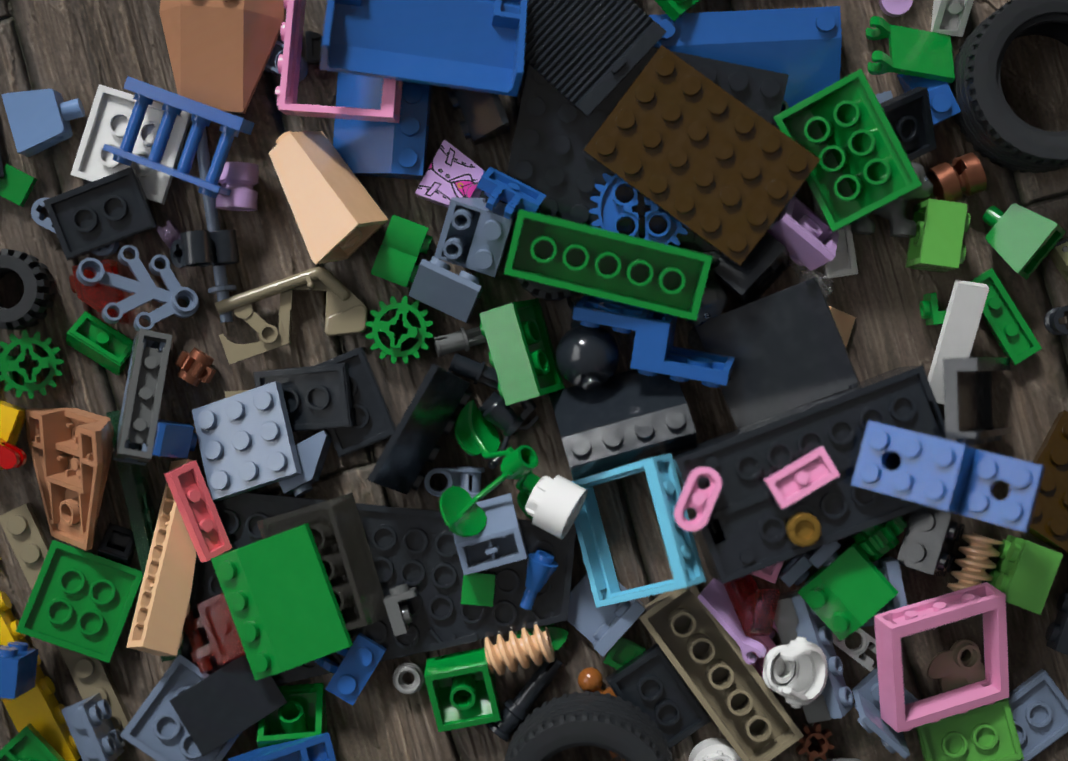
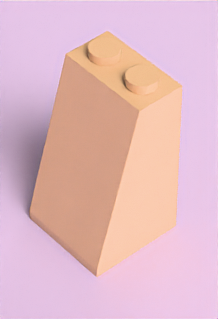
(324, 196)

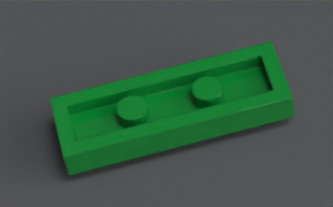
(1006, 320)

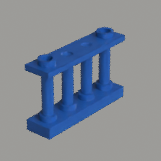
(201, 117)

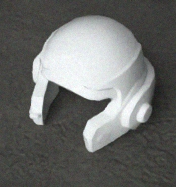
(796, 671)

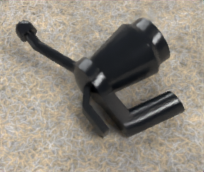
(504, 417)

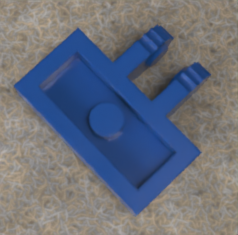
(515, 193)
(355, 668)

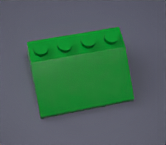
(857, 150)
(281, 602)

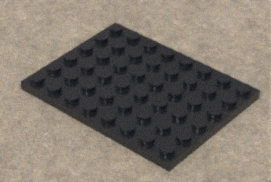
(554, 133)

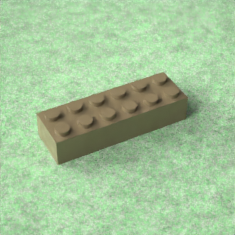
(719, 675)

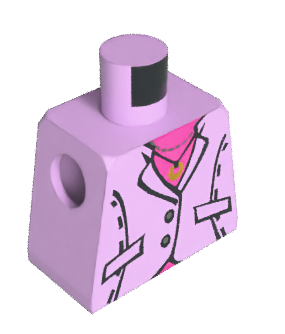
(450, 176)

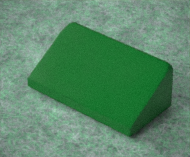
(100, 343)

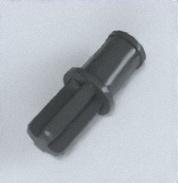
(458, 341)

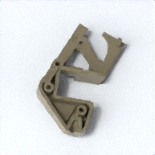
(343, 314)

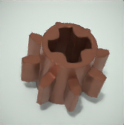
(195, 367)
(821, 737)

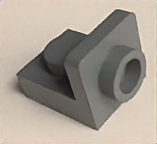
(399, 614)

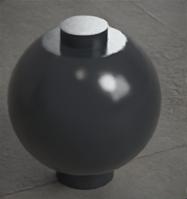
(587, 356)

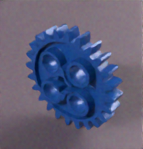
(611, 211)

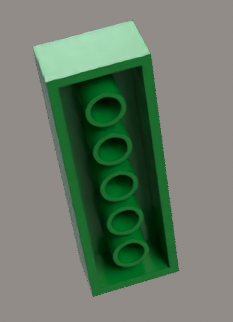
(608, 264)

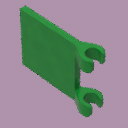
(911, 52)

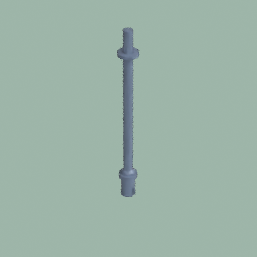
(221, 286)

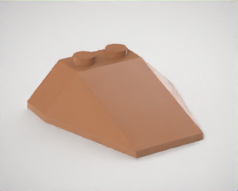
(220, 47)
(71, 466)

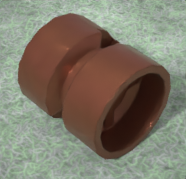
(962, 177)

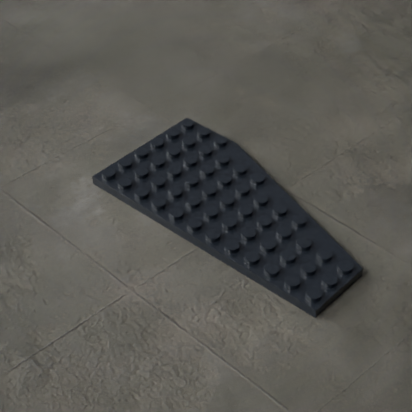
(413, 550)

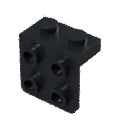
(931, 540)

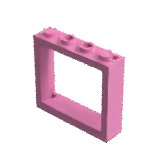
(289, 68)
(927, 615)

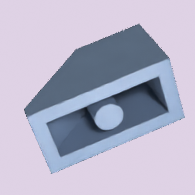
(311, 457)

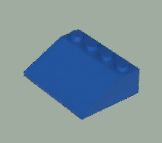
(383, 147)

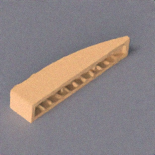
(165, 583)

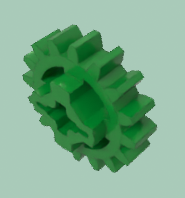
(386, 327)
(29, 383)
(880, 538)

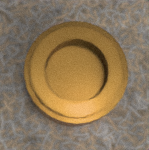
(803, 529)

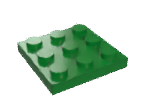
(80, 601)

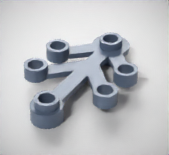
(143, 289)

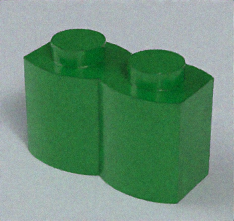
(401, 251)

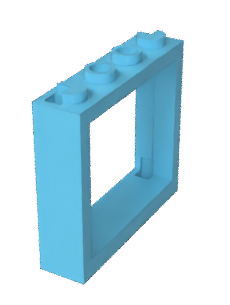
(678, 542)

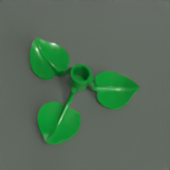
(476, 437)

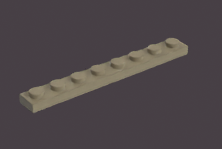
(31, 550)

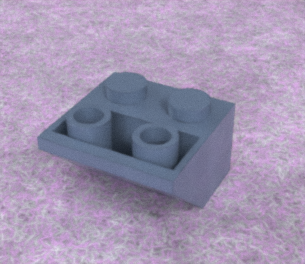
(474, 235)
(445, 290)
(498, 542)

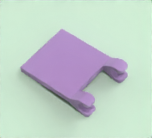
(718, 603)

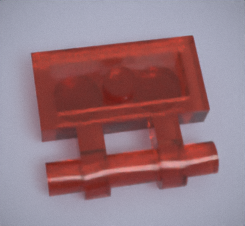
(220, 631)

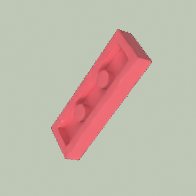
(198, 511)

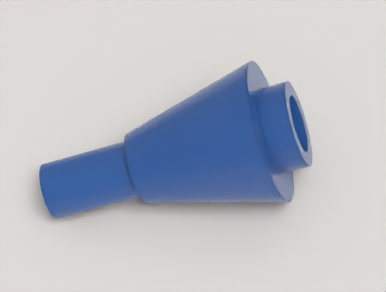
(539, 570)

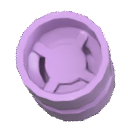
(240, 179)

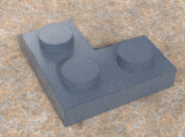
(797, 568)

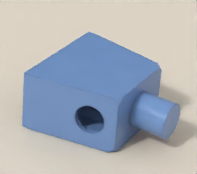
(40, 119)

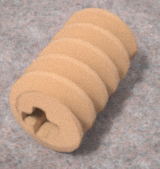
(975, 562)
(519, 650)

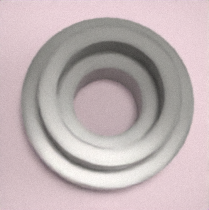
(404, 687)

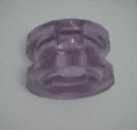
(169, 233)

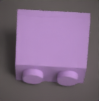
(805, 235)

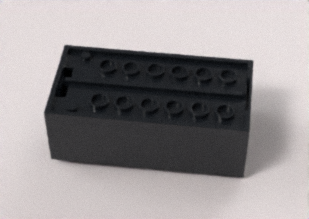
(746, 522)

